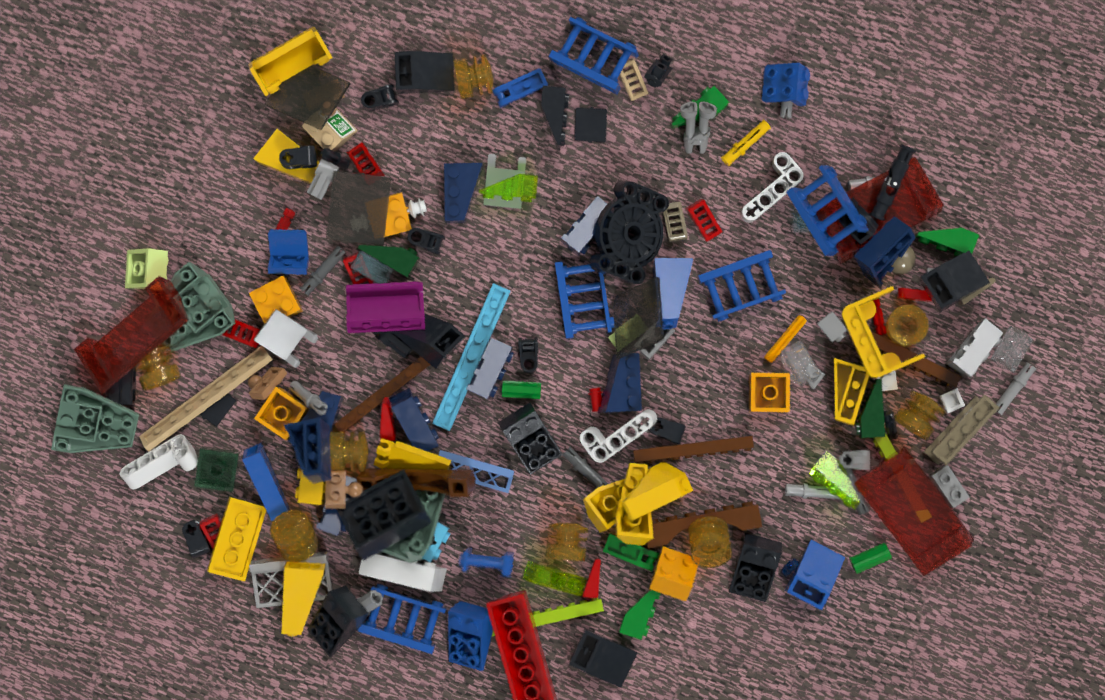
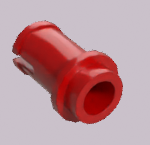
(596, 398)

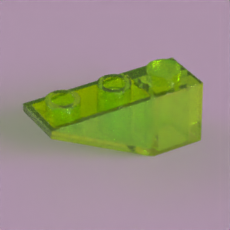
(518, 186)
(836, 480)
(554, 578)

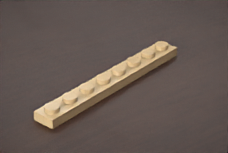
(205, 398)

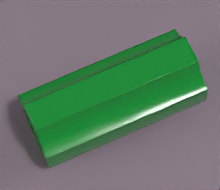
(521, 389)
(870, 558)

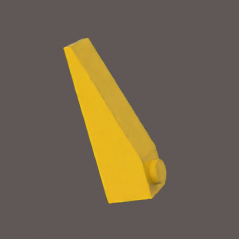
(659, 486)
(603, 504)
(640, 529)

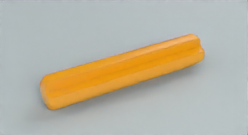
(784, 340)

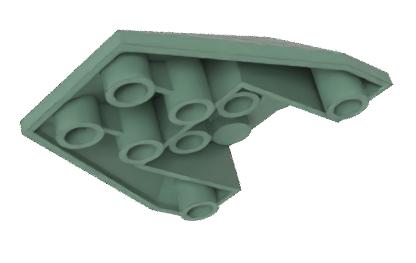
(205, 306)
(92, 422)
(415, 546)

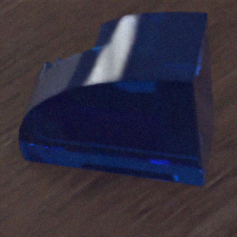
(789, 567)

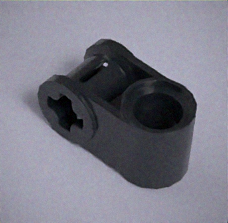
(380, 97)
(301, 157)
(427, 240)
(528, 353)
(670, 430)
(196, 541)

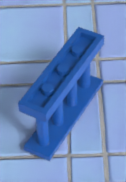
(593, 74)
(808, 212)
(744, 266)
(570, 309)
(504, 563)
(406, 638)

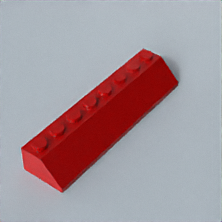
(520, 647)

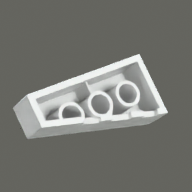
(415, 574)

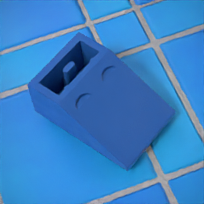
(815, 574)
(469, 635)

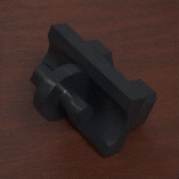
(659, 71)

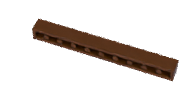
(928, 367)
(385, 391)
(690, 449)

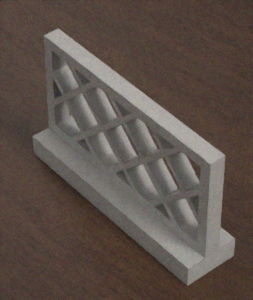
(278, 564)

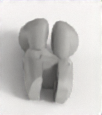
(700, 134)

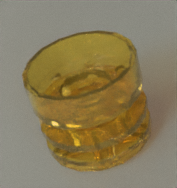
(473, 76)
(917, 320)
(157, 370)
(919, 415)
(348, 451)
(294, 536)
(566, 542)
(709, 542)

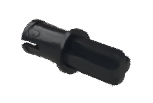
(335, 158)

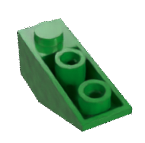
(708, 95)
(955, 240)
(637, 616)

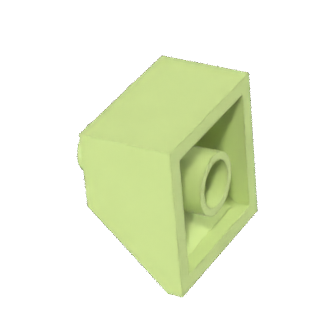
(144, 267)

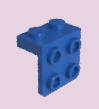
(786, 83)
(288, 252)

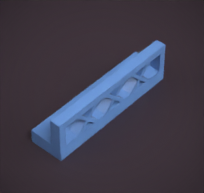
(481, 466)

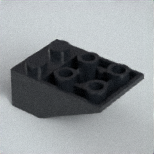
(424, 72)
(553, 103)
(953, 281)
(434, 342)
(530, 438)
(755, 567)
(337, 619)
(602, 658)

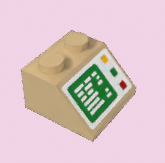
(334, 133)

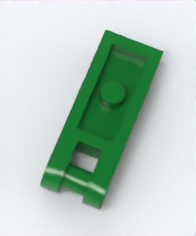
(630, 553)

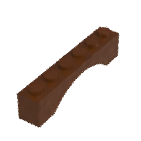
(445, 481)
(742, 517)

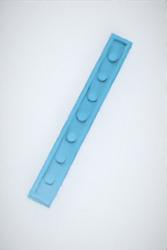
(471, 357)

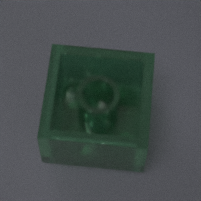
(217, 469)

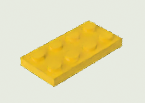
(236, 539)

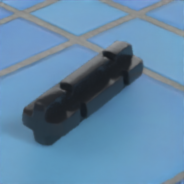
(890, 424)

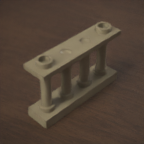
(961, 429)

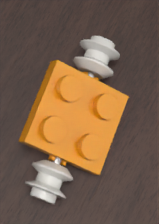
(397, 214)

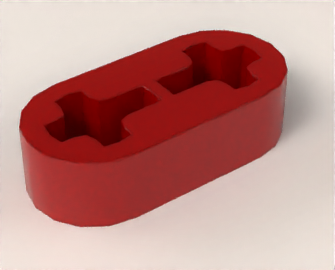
(913, 294)

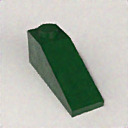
(396, 258)
(871, 418)

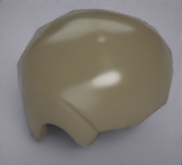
(906, 263)

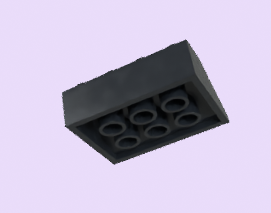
(383, 515)

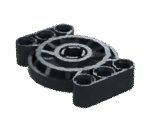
(612, 230)

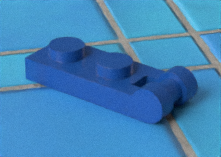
(520, 87)

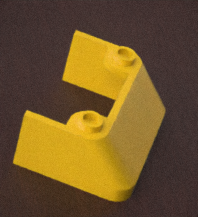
(289, 60)
(855, 319)

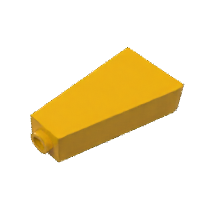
(270, 153)
(299, 591)

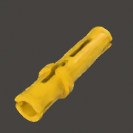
(730, 157)

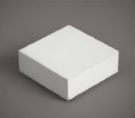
(951, 400)

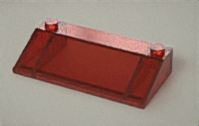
(912, 205)
(134, 336)
(914, 511)

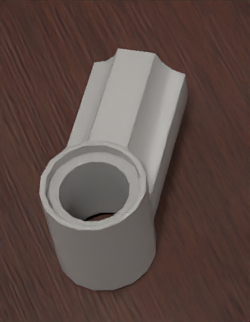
(322, 179)
(856, 459)
(371, 601)

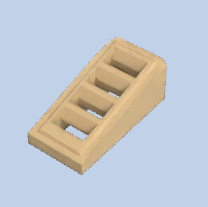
(638, 77)

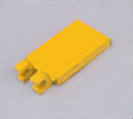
(404, 456)

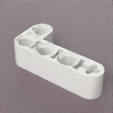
(770, 192)
(622, 434)
(160, 460)

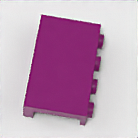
(385, 307)

